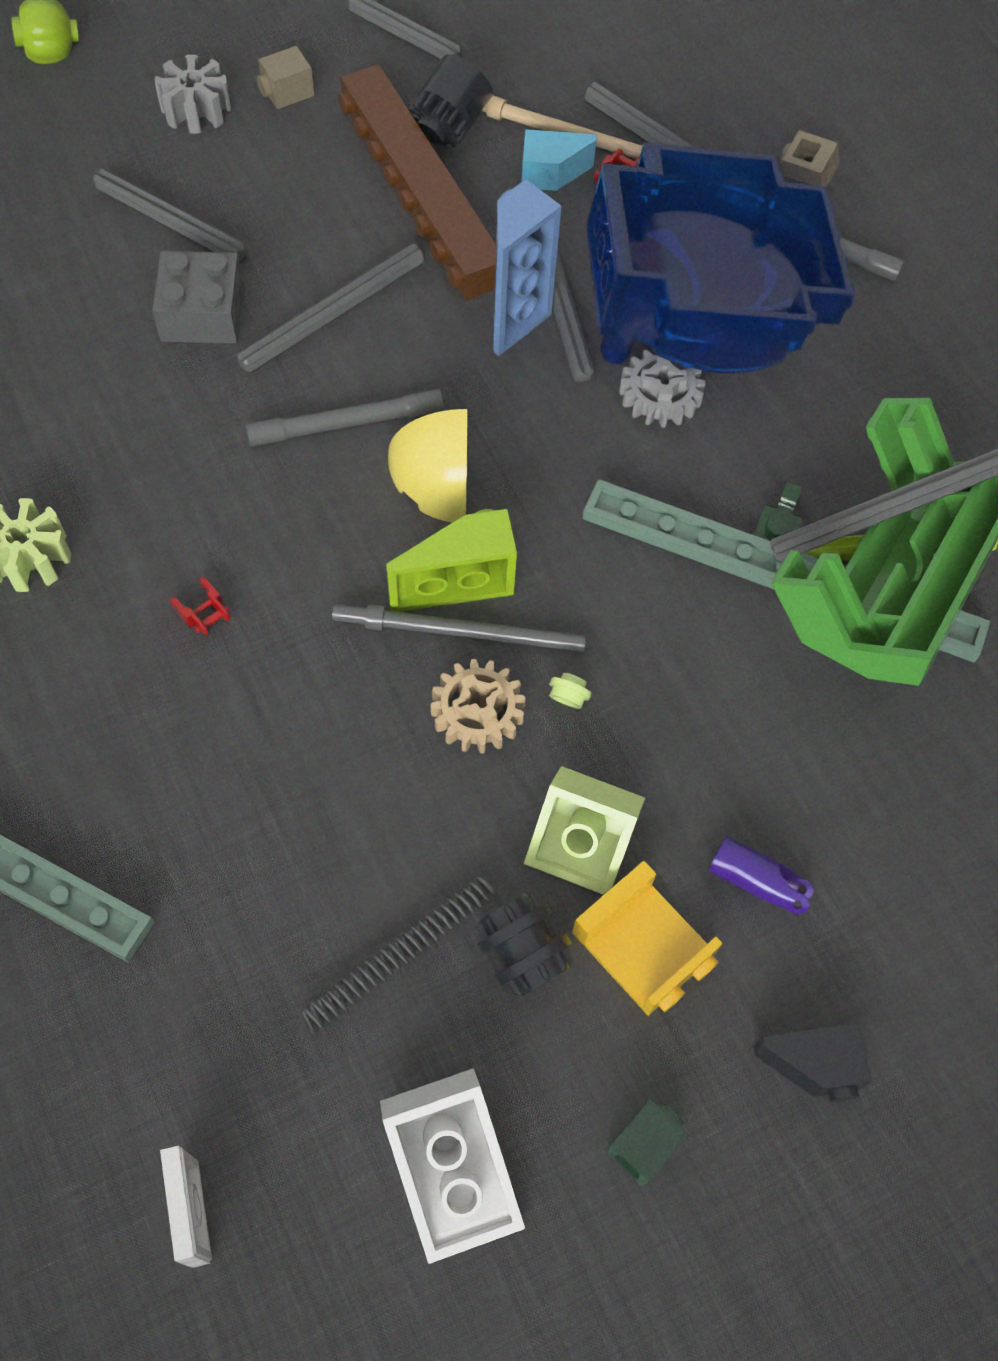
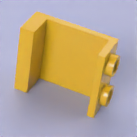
(645, 941)

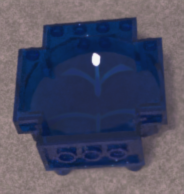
(712, 259)

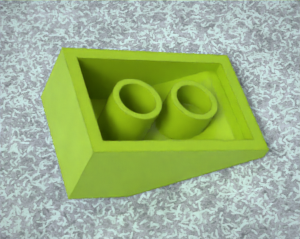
(457, 564)

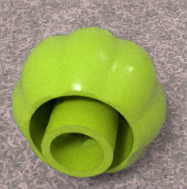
(44, 31)

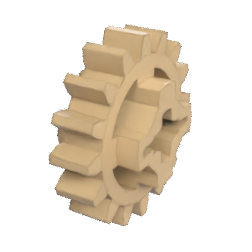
(478, 721)

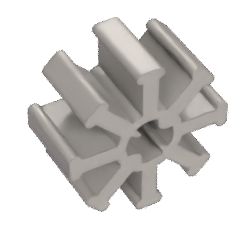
(193, 93)

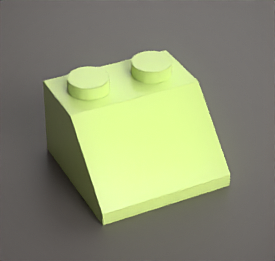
(584, 830)

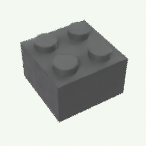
(198, 297)

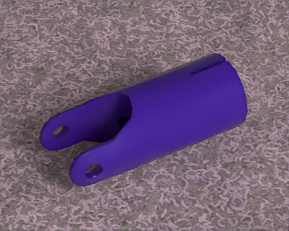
(760, 876)

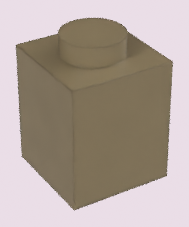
(285, 77)

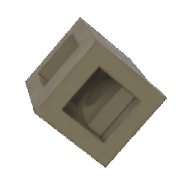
(810, 159)

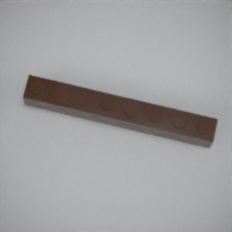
(420, 180)

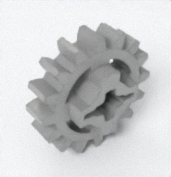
(661, 389)

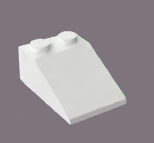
(451, 1165)

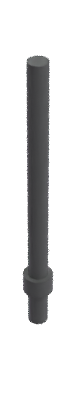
(377, 617)

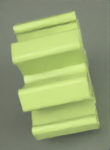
(31, 544)

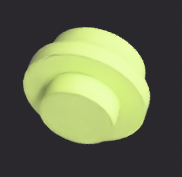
(569, 690)

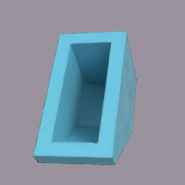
(556, 157)

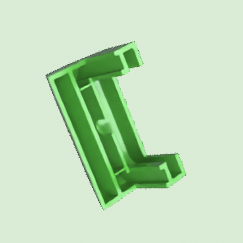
(908, 573)

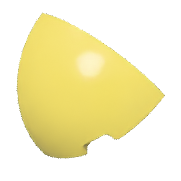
(431, 463)

